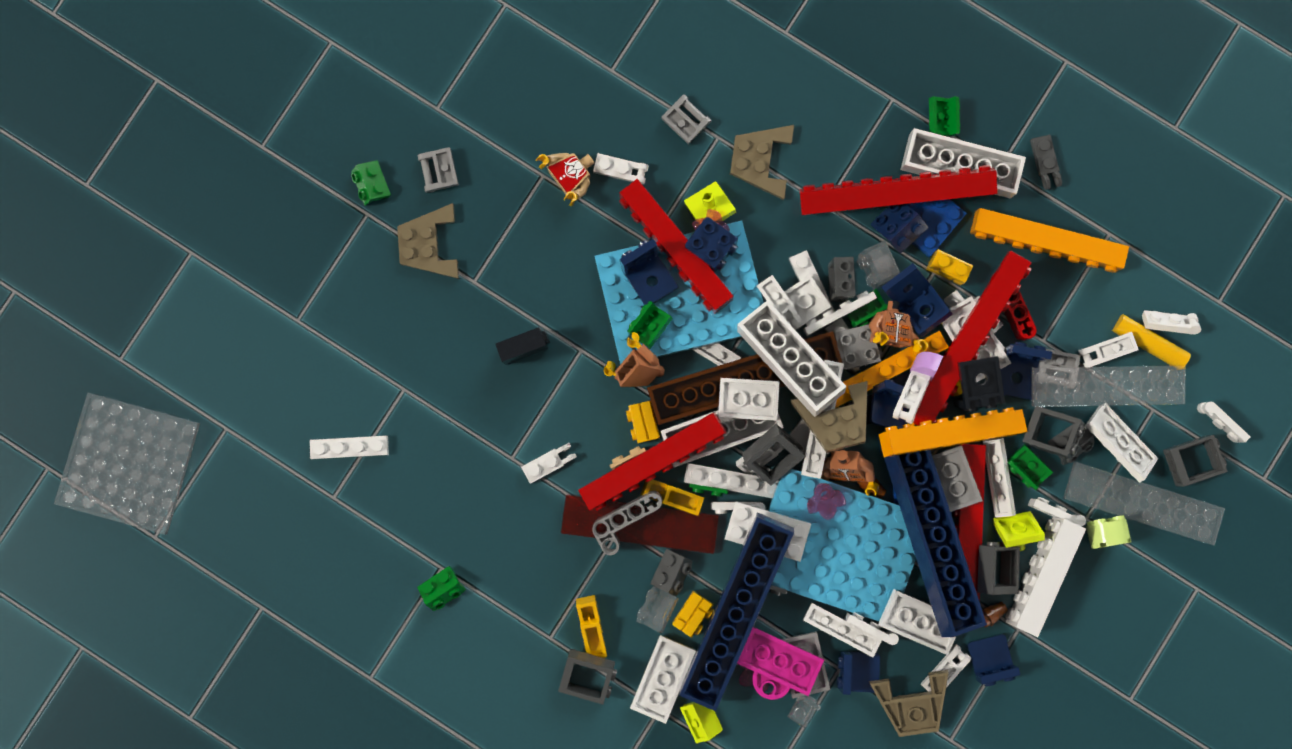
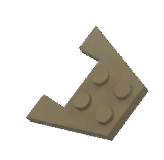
(753, 156)
(420, 246)
(839, 426)
(914, 712)

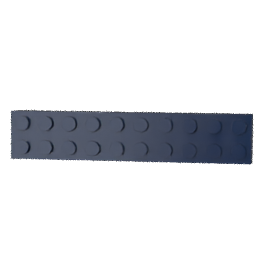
(935, 543)
(736, 611)

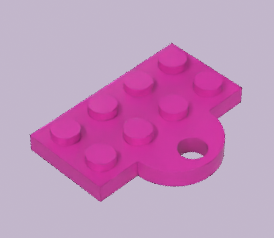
(779, 664)

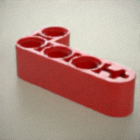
(1019, 304)

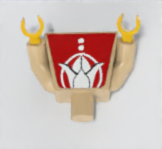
(568, 173)

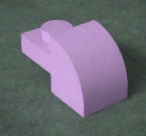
(926, 363)

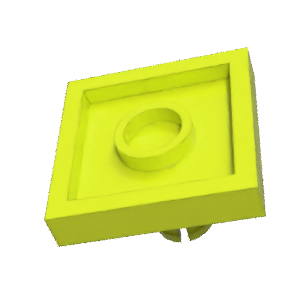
(710, 198)
(1018, 530)

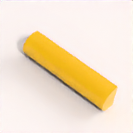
(1152, 342)

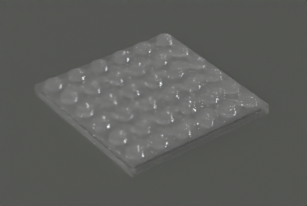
(127, 463)

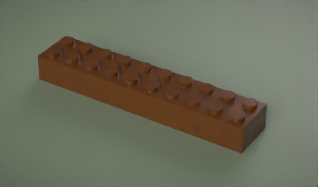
(701, 389)

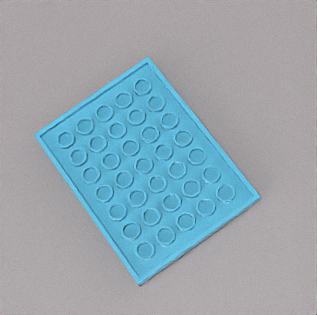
(691, 322)
(846, 559)

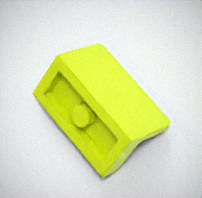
(701, 721)

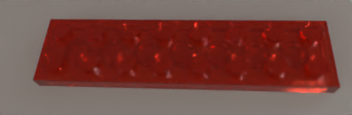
(660, 528)

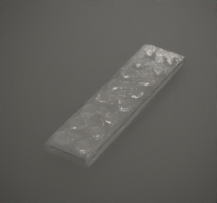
(1108, 385)
(1144, 503)

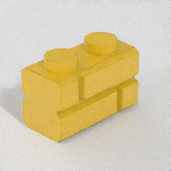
(949, 267)
(643, 422)
(693, 614)

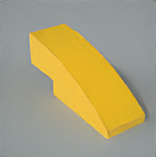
(674, 496)
(591, 626)

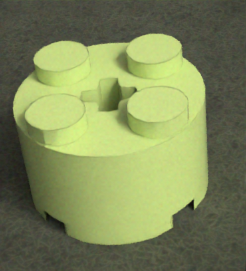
(1108, 532)

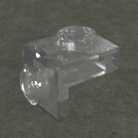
(803, 710)

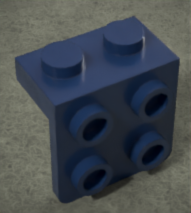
(899, 226)
(712, 244)
(884, 400)
(992, 660)
(857, 671)

